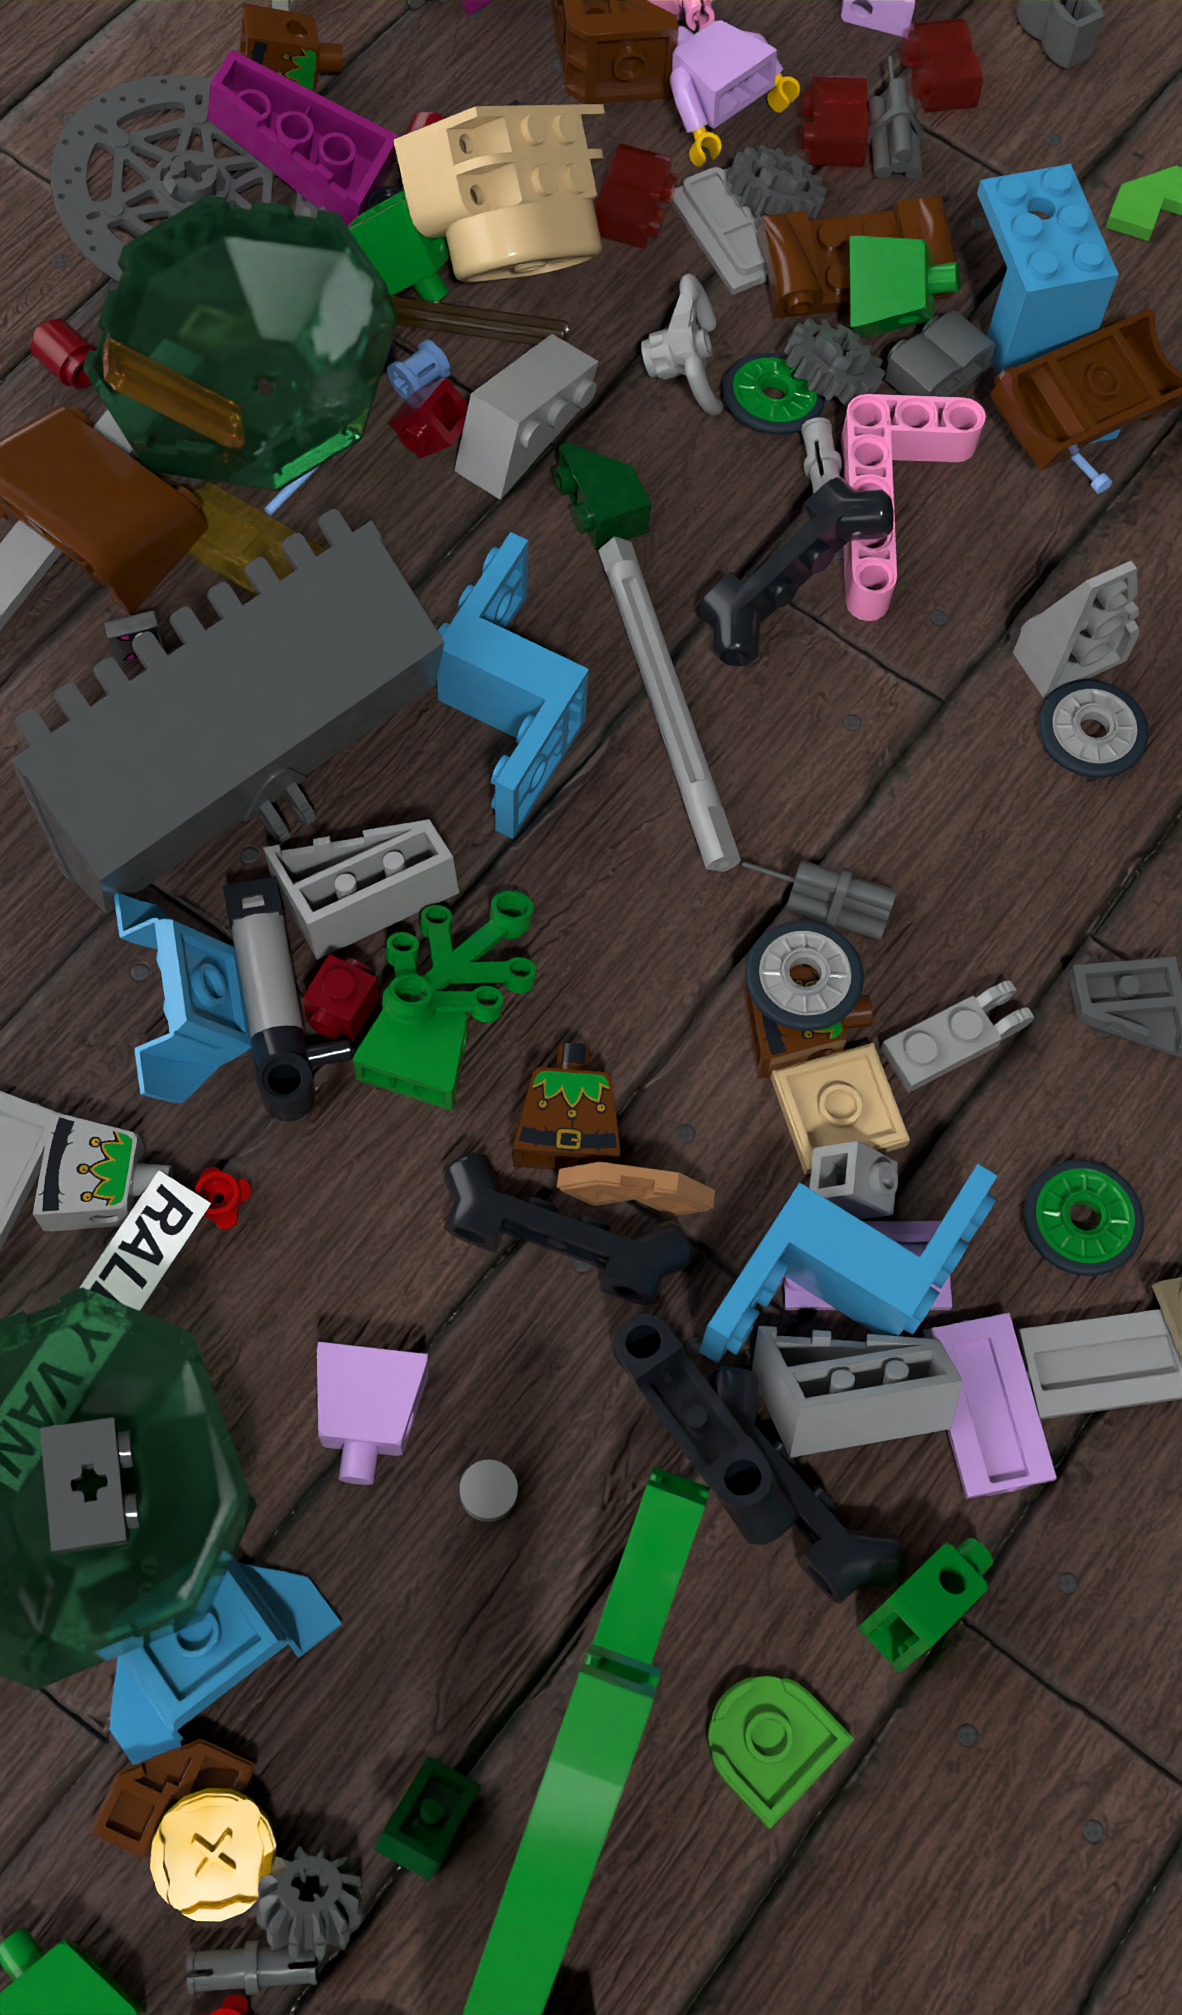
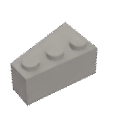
(522, 413)
(362, 883)
(853, 1391)

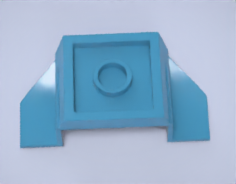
(200, 1002)
(188, 1670)

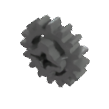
(775, 182)
(833, 361)

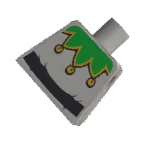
(90, 1175)

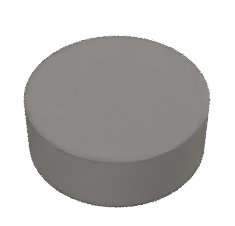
(488, 1490)

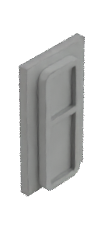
(722, 228)
(1101, 1364)

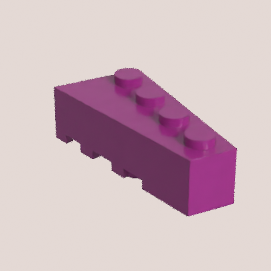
(301, 136)

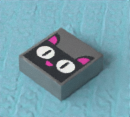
(124, 630)

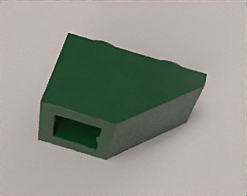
(603, 494)

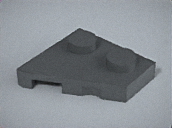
(1132, 1000)

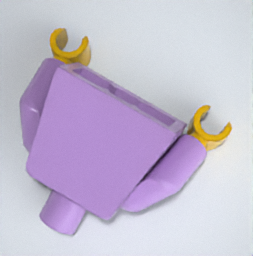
(719, 76)

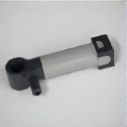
(273, 1000)

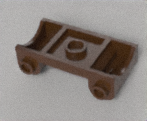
(812, 257)
(1088, 389)

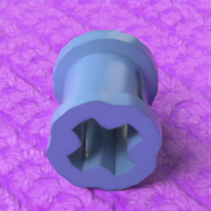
(419, 369)

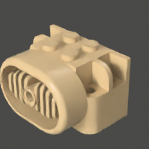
(505, 188)

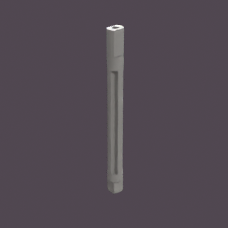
(669, 707)

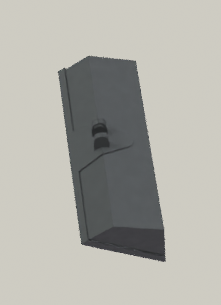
(227, 713)

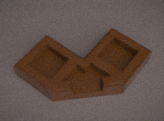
(147, 1789)

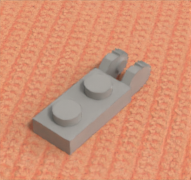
(952, 1037)

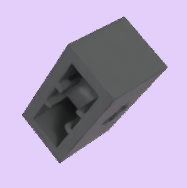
(72, 1517)

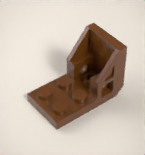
(615, 49)

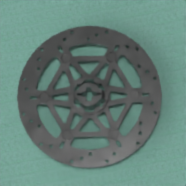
(173, 183)

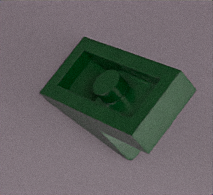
(428, 1818)

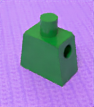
(400, 250)
(895, 283)
(416, 1059)
(928, 1603)
(59, 1981)

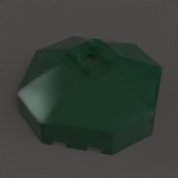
(245, 300)
(193, 1495)

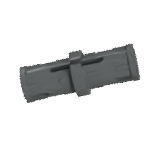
(248, 1968)

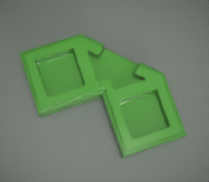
(1141, 201)

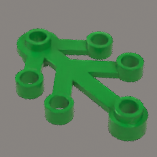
(416, 998)

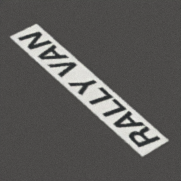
(147, 1242)

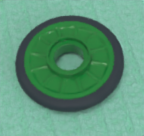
(753, 408)
(1064, 1244)

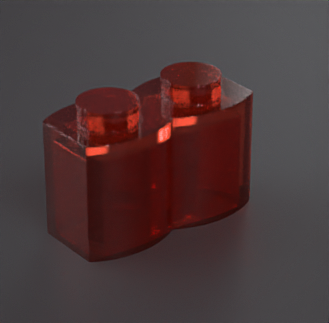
(942, 65)
(836, 120)
(634, 194)

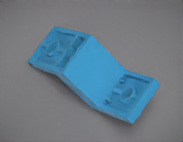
(1056, 266)
(511, 683)
(848, 1266)

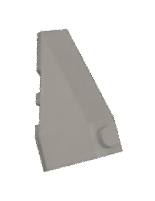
(1081, 631)

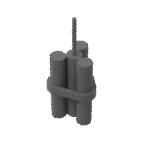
(895, 131)
(837, 898)

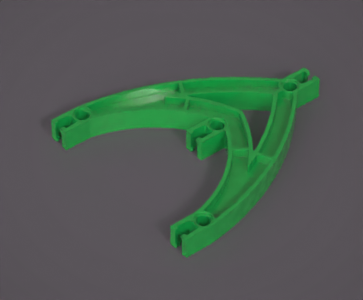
(589, 1758)

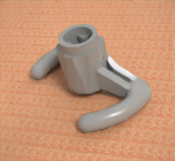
(683, 346)

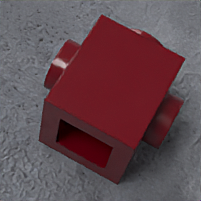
(431, 418)
(341, 999)

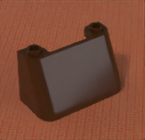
(96, 504)

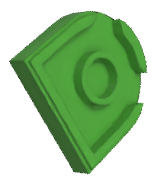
(772, 1743)

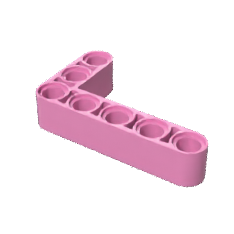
(873, 435)

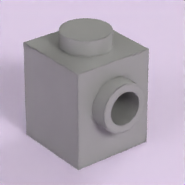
(855, 1178)

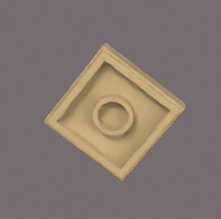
(839, 1102)

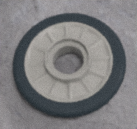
(1088, 755)
(799, 1006)

